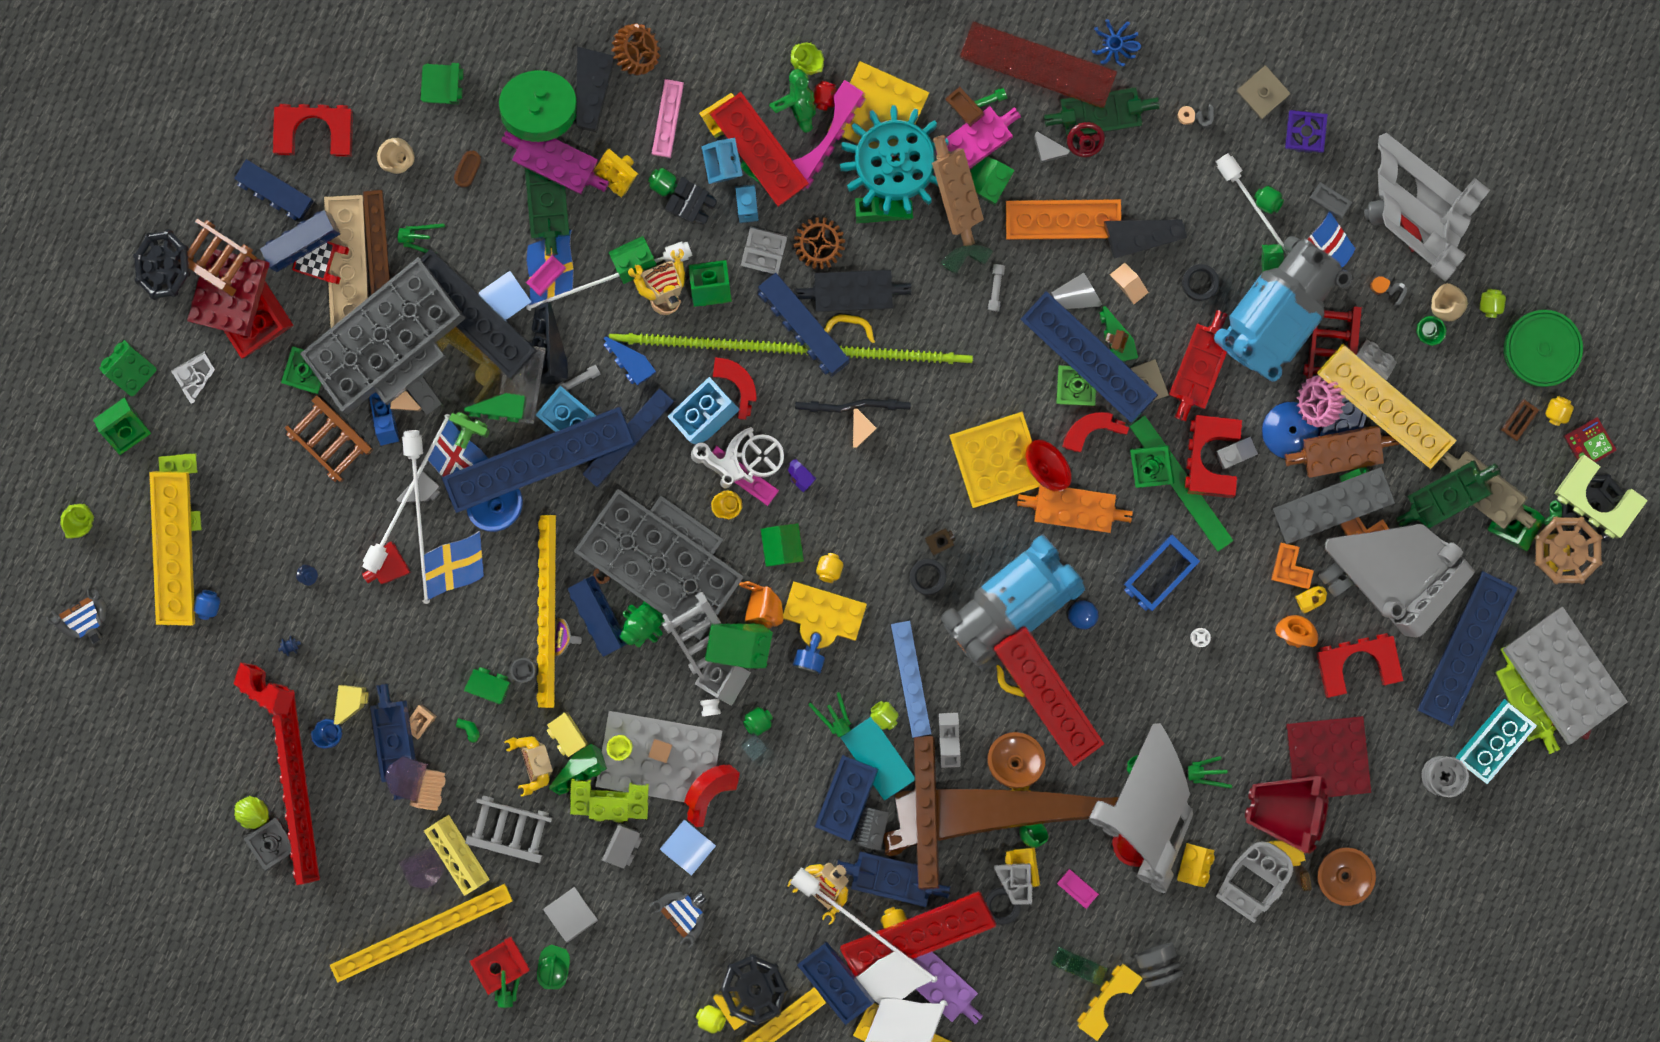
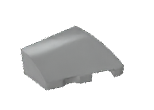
(1077, 294)
(198, 371)
(1016, 882)

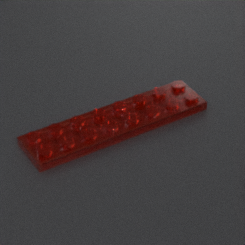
(1038, 64)

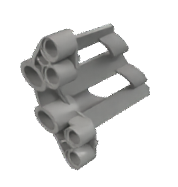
(1438, 210)

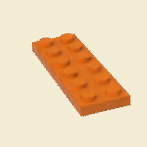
(1060, 219)

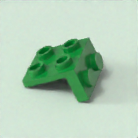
(442, 83)
(127, 368)

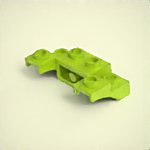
(182, 463)
(609, 804)

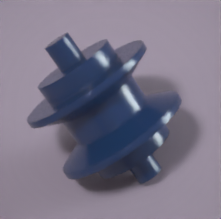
(306, 575)
(289, 646)

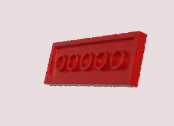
(759, 149)

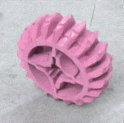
(1324, 412)

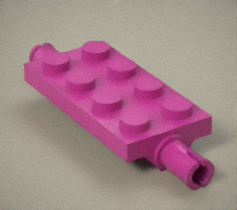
(983, 136)

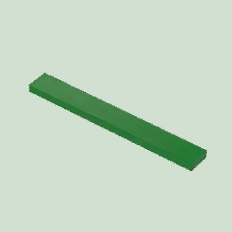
(1194, 503)

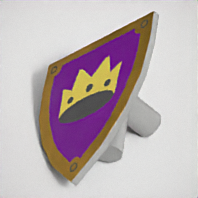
(563, 637)

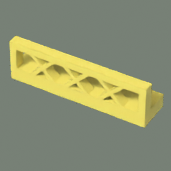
(458, 853)

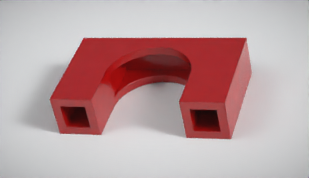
(289, 118)
(1200, 479)
(1381, 649)

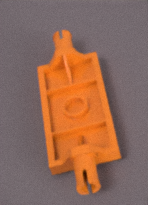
(1075, 508)

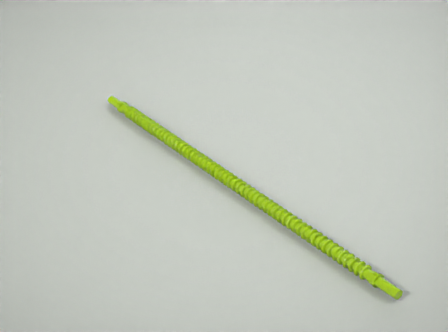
(631, 338)

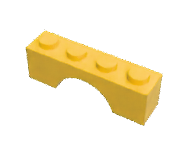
(1123, 981)

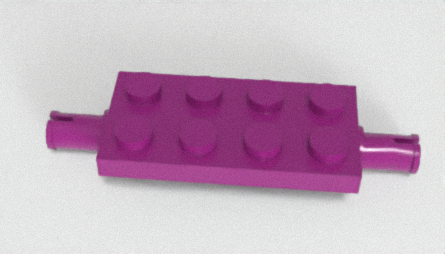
(557, 162)

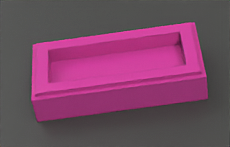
(546, 275)
(1077, 888)

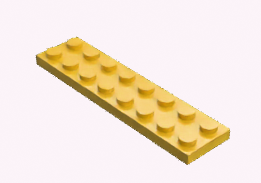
(1387, 406)
(172, 548)

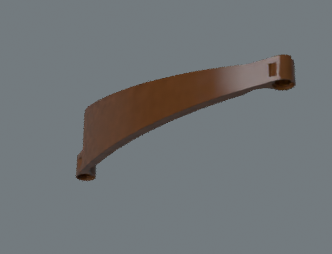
(984, 810)

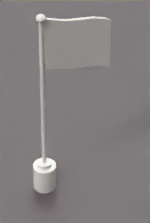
(887, 978)
(905, 1021)

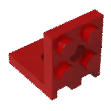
(509, 959)

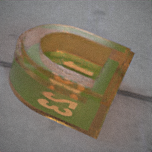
(1305, 880)

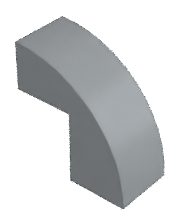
(949, 740)

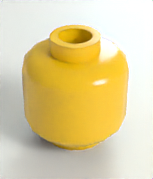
(1559, 410)
(829, 568)
(892, 917)

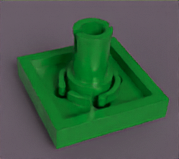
(302, 370)
(1143, 475)

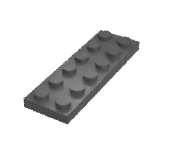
(1334, 505)

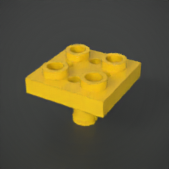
(616, 171)

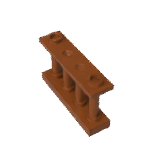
(212, 274)
(346, 434)

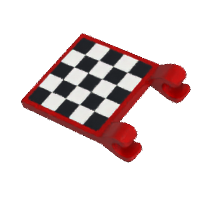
(319, 262)

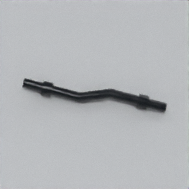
(815, 406)

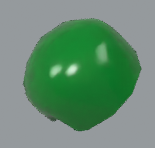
(1431, 330)
(1033, 835)

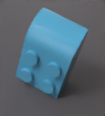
(703, 412)

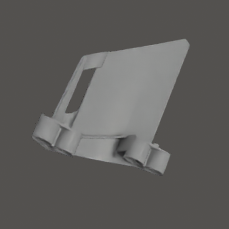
(1151, 808)

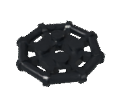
(153, 264)
(1598, 495)
(746, 997)

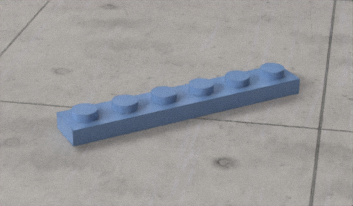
(911, 679)

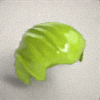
(807, 58)
(76, 520)
(251, 812)

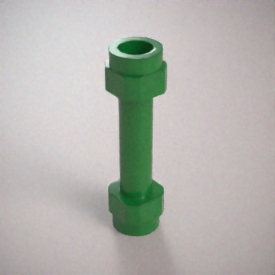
(999, 95)

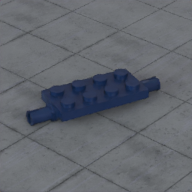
(391, 731)
(889, 879)

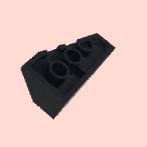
(548, 336)

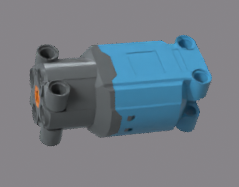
(1282, 308)
(1015, 597)

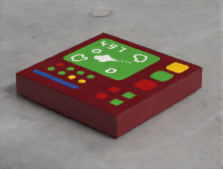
(1590, 441)

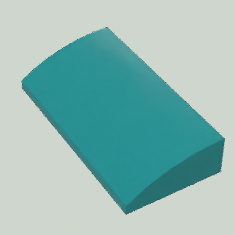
(1496, 741)
(873, 748)

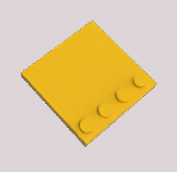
(881, 93)
(994, 459)

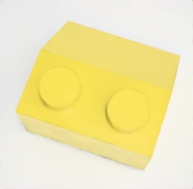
(349, 702)
(566, 734)

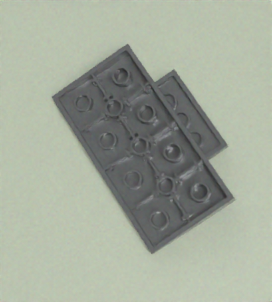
(385, 340)
(659, 557)

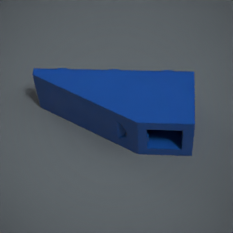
(635, 363)
(383, 420)

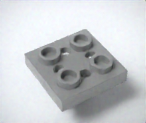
(1377, 359)

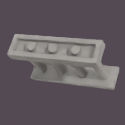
(702, 607)
(496, 842)

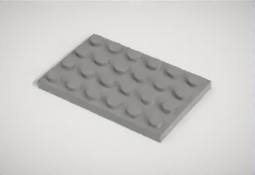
(1565, 675)
(692, 753)

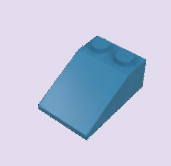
(563, 411)

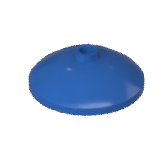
(1276, 429)
(489, 519)

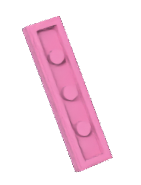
(667, 118)

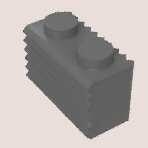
(871, 828)

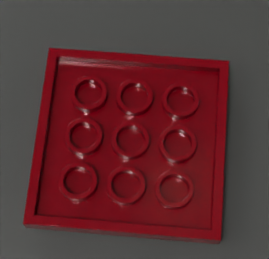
(225, 312)
(1332, 751)

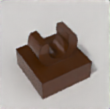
(1118, 340)

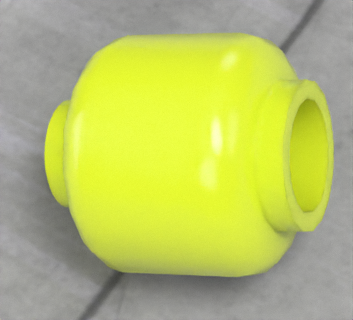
(711, 1019)

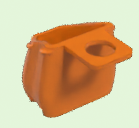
(763, 606)

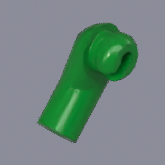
(1555, 510)
(471, 729)

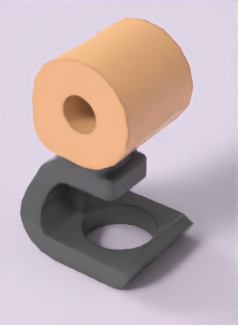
(1187, 116)

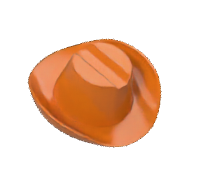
(1297, 631)

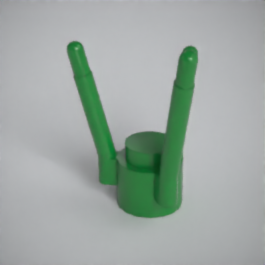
(408, 235)
(839, 726)
(1196, 772)
(504, 997)

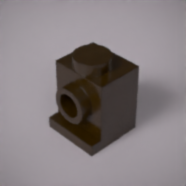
(932, 543)

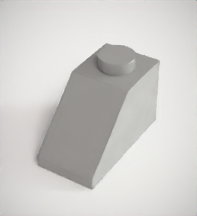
(1236, 453)
(427, 489)

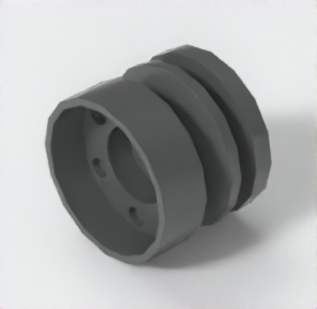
(1159, 965)

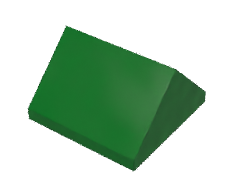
(782, 545)

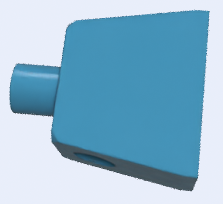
(747, 203)

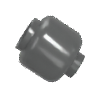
(1375, 212)

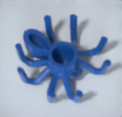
(1115, 44)

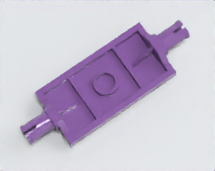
(948, 988)

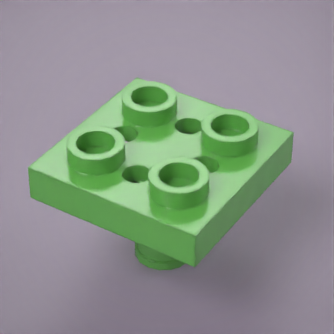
(1076, 385)
(468, 428)

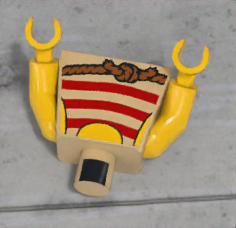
(661, 282)
(535, 760)
(832, 884)

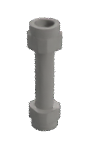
(994, 303)
(592, 372)

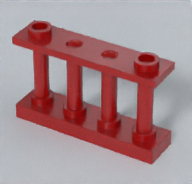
(1350, 335)

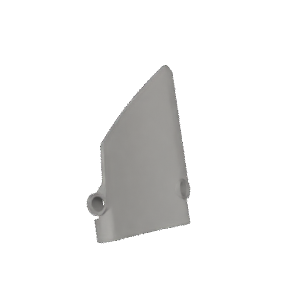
(1403, 571)

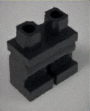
(694, 200)

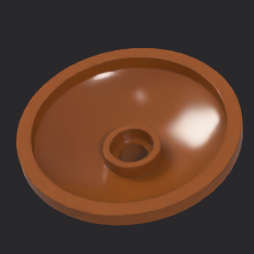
(1020, 749)
(1359, 881)

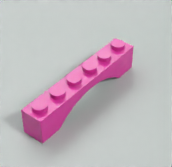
(846, 101)

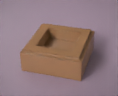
(660, 750)

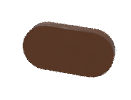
(467, 169)

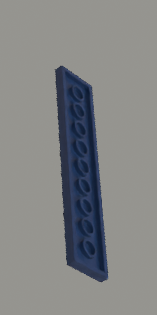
(538, 459)

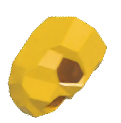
(1311, 598)

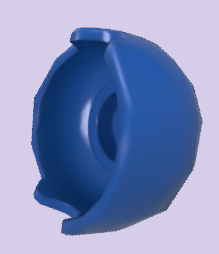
(1083, 614)
(326, 734)

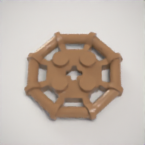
(1560, 558)

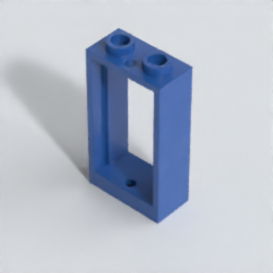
(1183, 551)

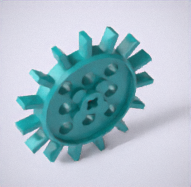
(882, 133)

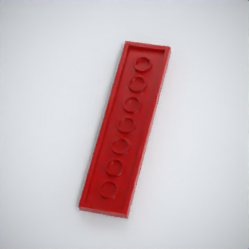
(1048, 695)
(922, 933)

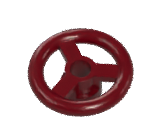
(1086, 149)

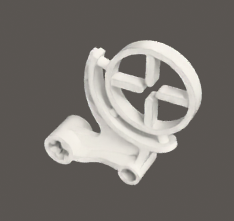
(729, 467)

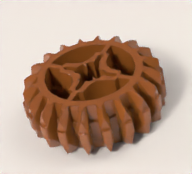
(631, 52)
(828, 245)

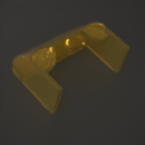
(487, 372)

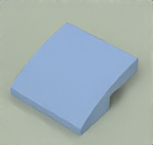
(505, 296)
(687, 847)

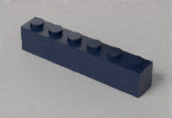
(803, 325)
(639, 427)

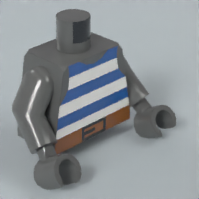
(82, 618)
(683, 913)

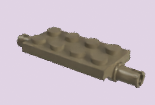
(1504, 503)

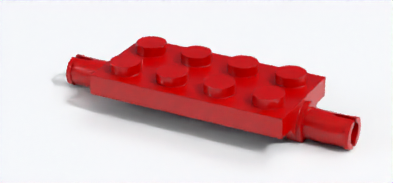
(1199, 367)

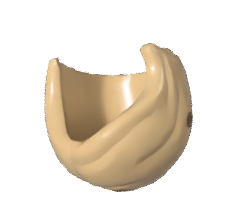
(389, 155)
(1449, 302)

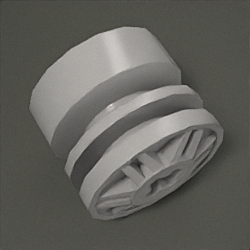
(1455, 778)

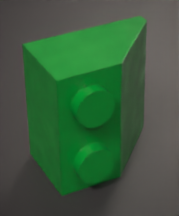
(990, 179)
(632, 254)
(710, 283)
(121, 426)
(1516, 532)
(487, 685)

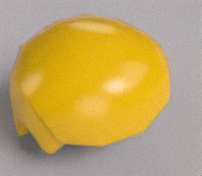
(726, 505)

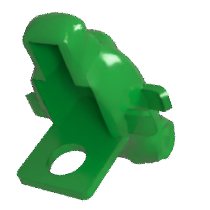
(799, 99)
(641, 624)

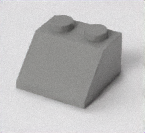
(723, 681)
(622, 845)

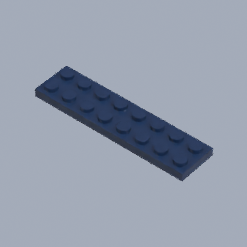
(1089, 357)
(1467, 649)

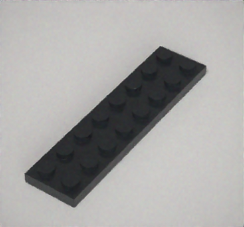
(482, 322)

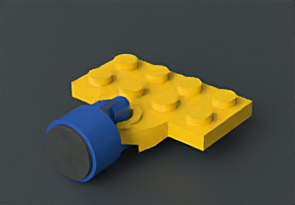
(821, 620)

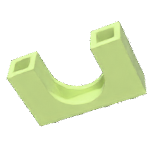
(1573, 492)

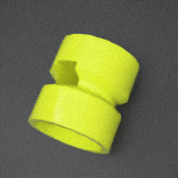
(619, 747)

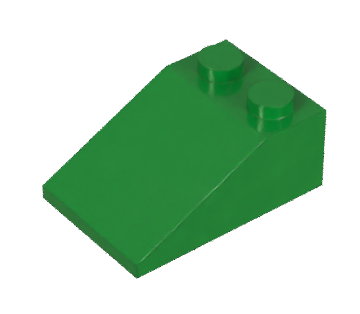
(739, 645)

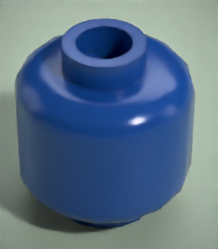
(206, 604)

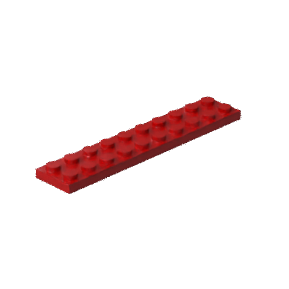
(296, 796)

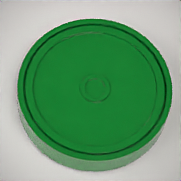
(537, 106)
(1543, 348)

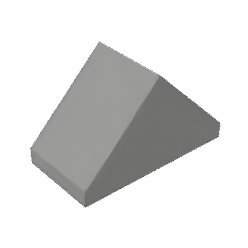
(1049, 149)

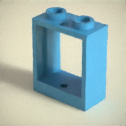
(721, 152)

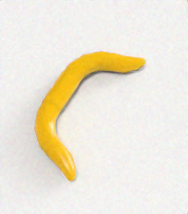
(851, 319)
(1010, 689)

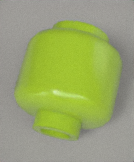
(1492, 303)
(884, 715)

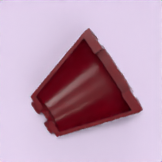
(1290, 810)

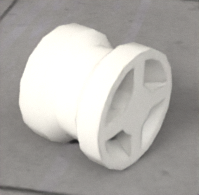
(1202, 635)
(710, 707)

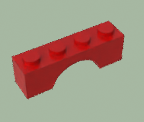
(274, 697)

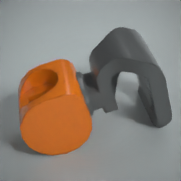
(1381, 285)

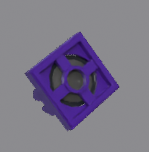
(1306, 131)

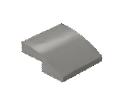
(764, 250)
(570, 914)

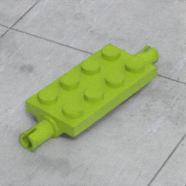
(1523, 699)

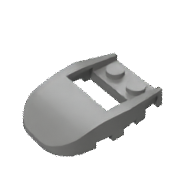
(1268, 863)

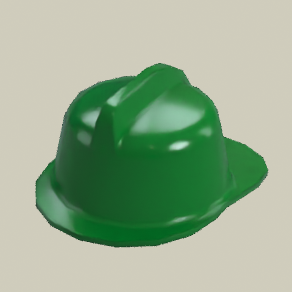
(553, 967)

